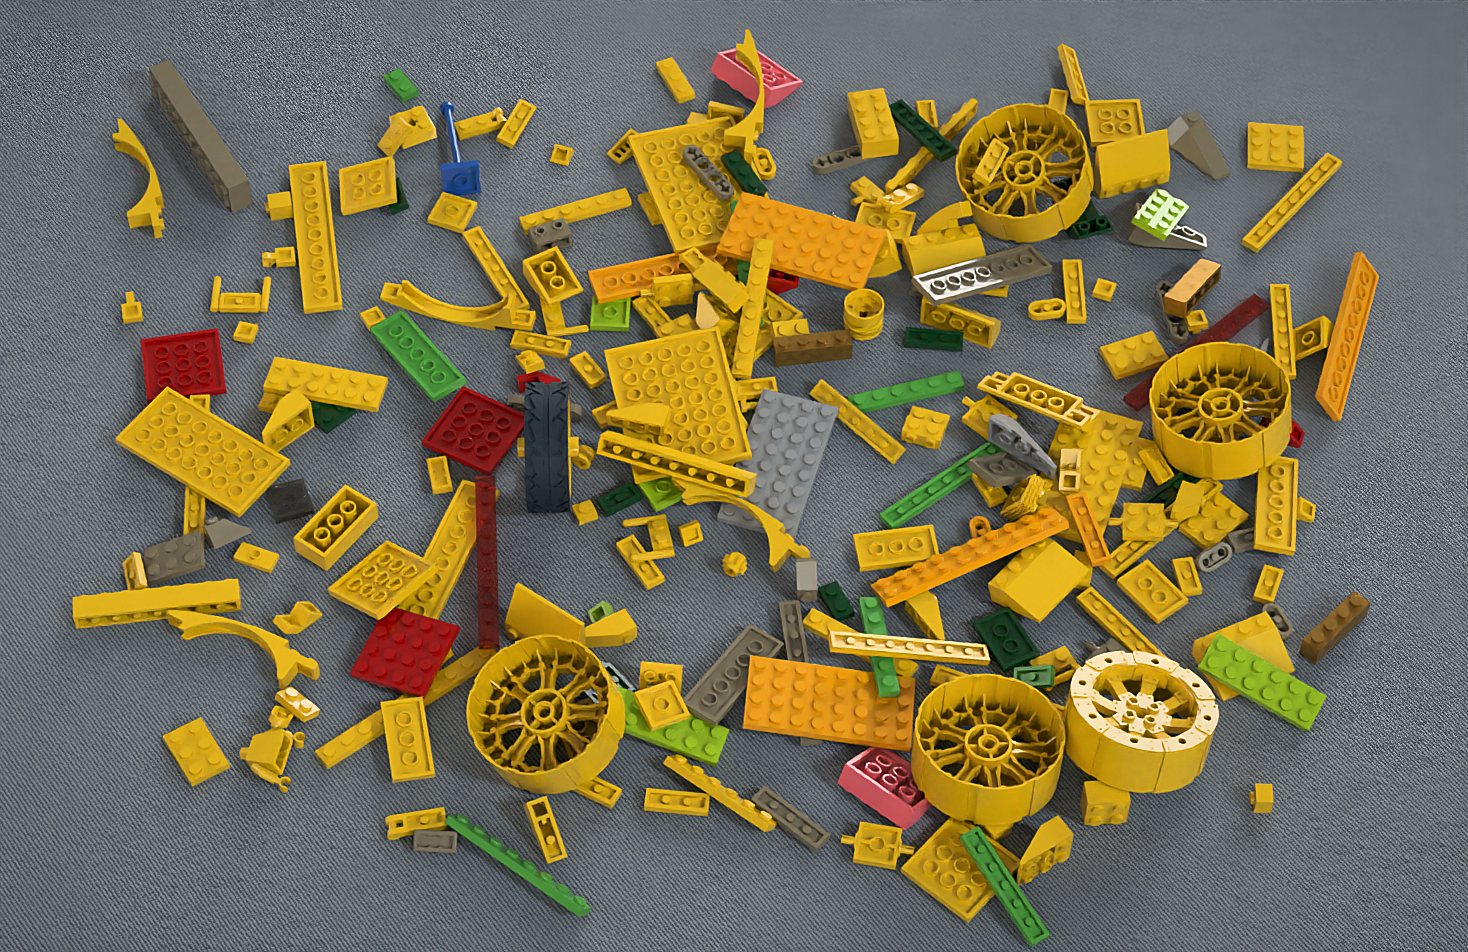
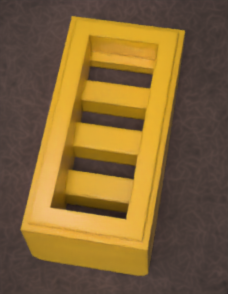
(621, 144)

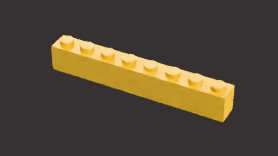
(677, 463)
(154, 603)

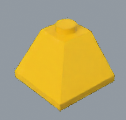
(713, 313)
(1312, 337)

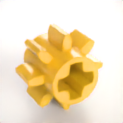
(734, 564)

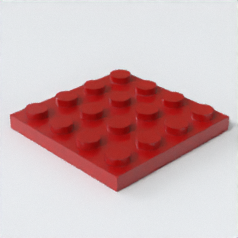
(185, 363)
(475, 431)
(405, 652)

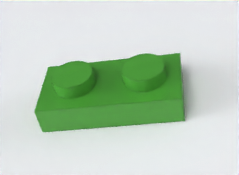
(401, 85)
(1036, 676)

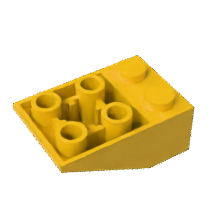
(887, 259)
(1048, 847)

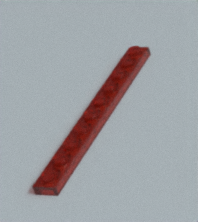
(1220, 332)
(487, 563)

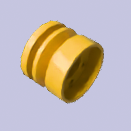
(863, 314)

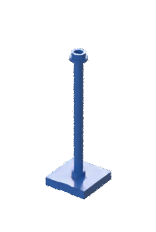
(458, 177)

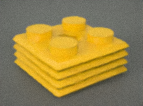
(421, 125)
(1023, 498)

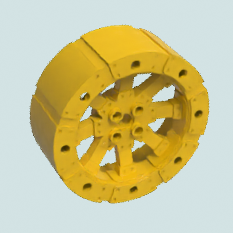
(1037, 125)
(1226, 377)
(519, 666)
(1001, 711)
(1133, 744)

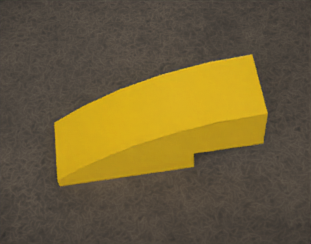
(946, 217)

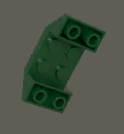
(1089, 223)

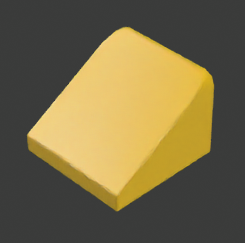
(561, 154)
(1305, 510)

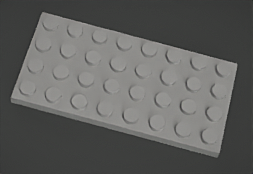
(786, 450)

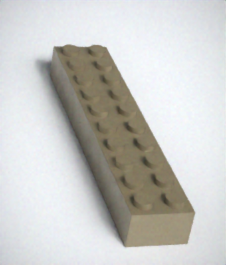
(200, 136)

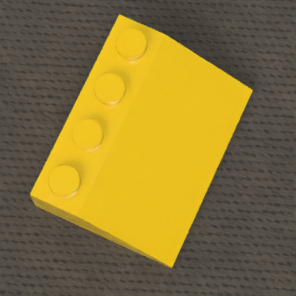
(1132, 164)
(942, 248)
(1037, 579)
(534, 615)
(1254, 634)

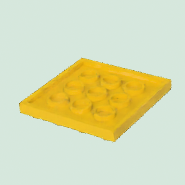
(383, 580)
(949, 872)

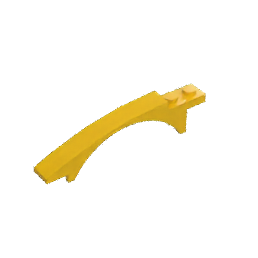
(748, 130)
(150, 206)
(488, 317)
(780, 544)
(287, 661)

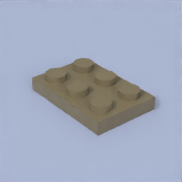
(1000, 469)
(174, 558)

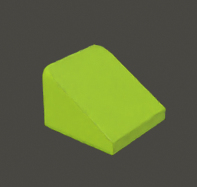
(600, 611)

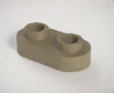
(1211, 557)
(1280, 620)

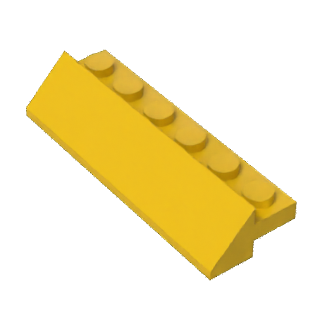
(1040, 399)

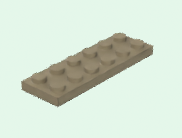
(728, 676)

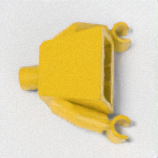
(269, 754)

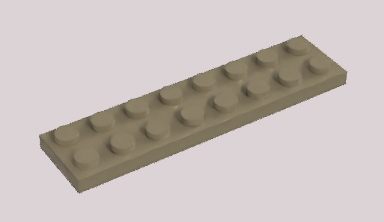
(981, 274)

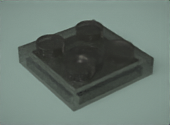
(289, 501)

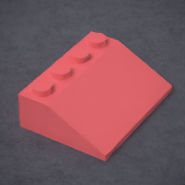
(776, 80)
(885, 785)

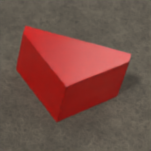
(781, 282)

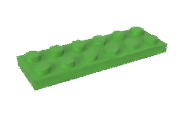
(418, 356)

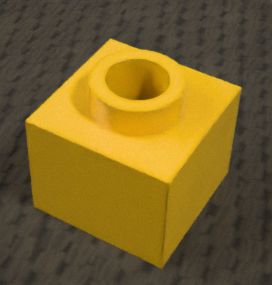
(1261, 798)

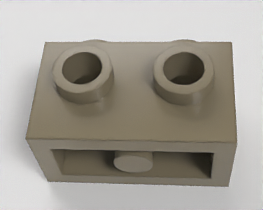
(550, 235)

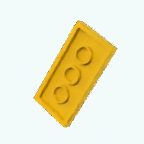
(895, 547)
(407, 739)

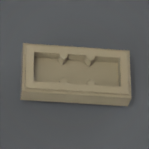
(435, 841)

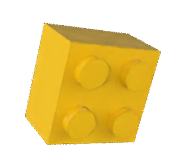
(1103, 804)

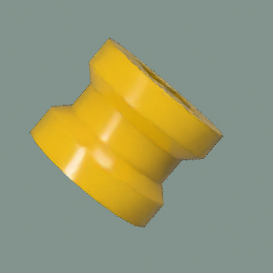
(586, 455)

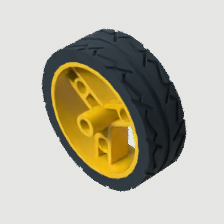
(548, 447)

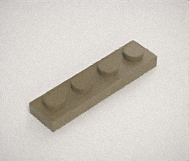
(790, 819)

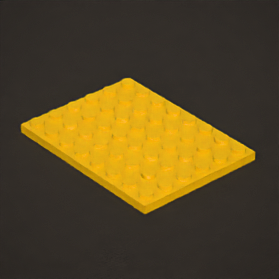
(683, 201)
(697, 384)

